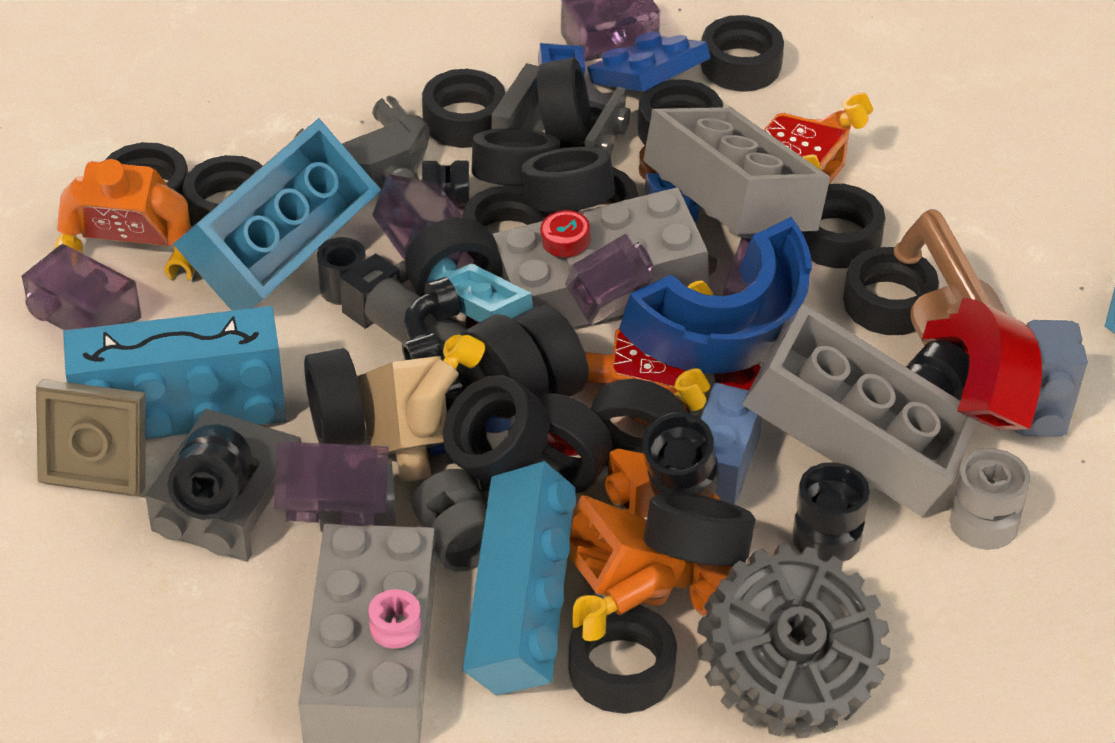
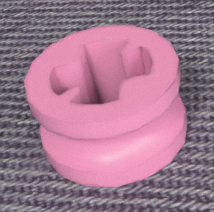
(394, 603)

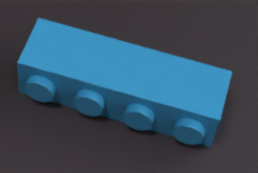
(520, 580)

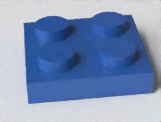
(648, 61)

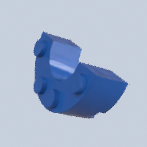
(730, 330)

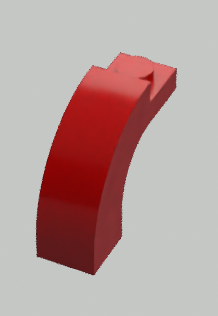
(1002, 364)

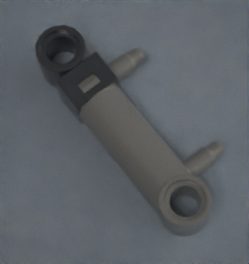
(373, 291)

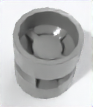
(989, 498)

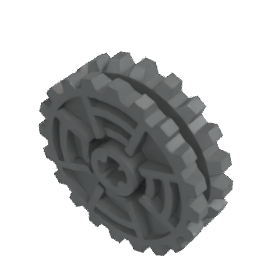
(768, 673)

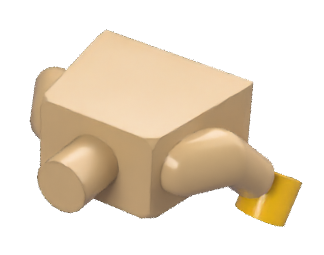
(408, 403)

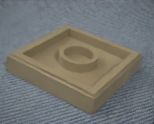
(91, 437)

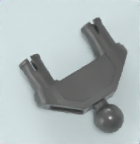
(391, 149)

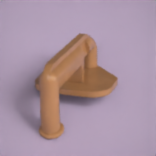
(961, 279)

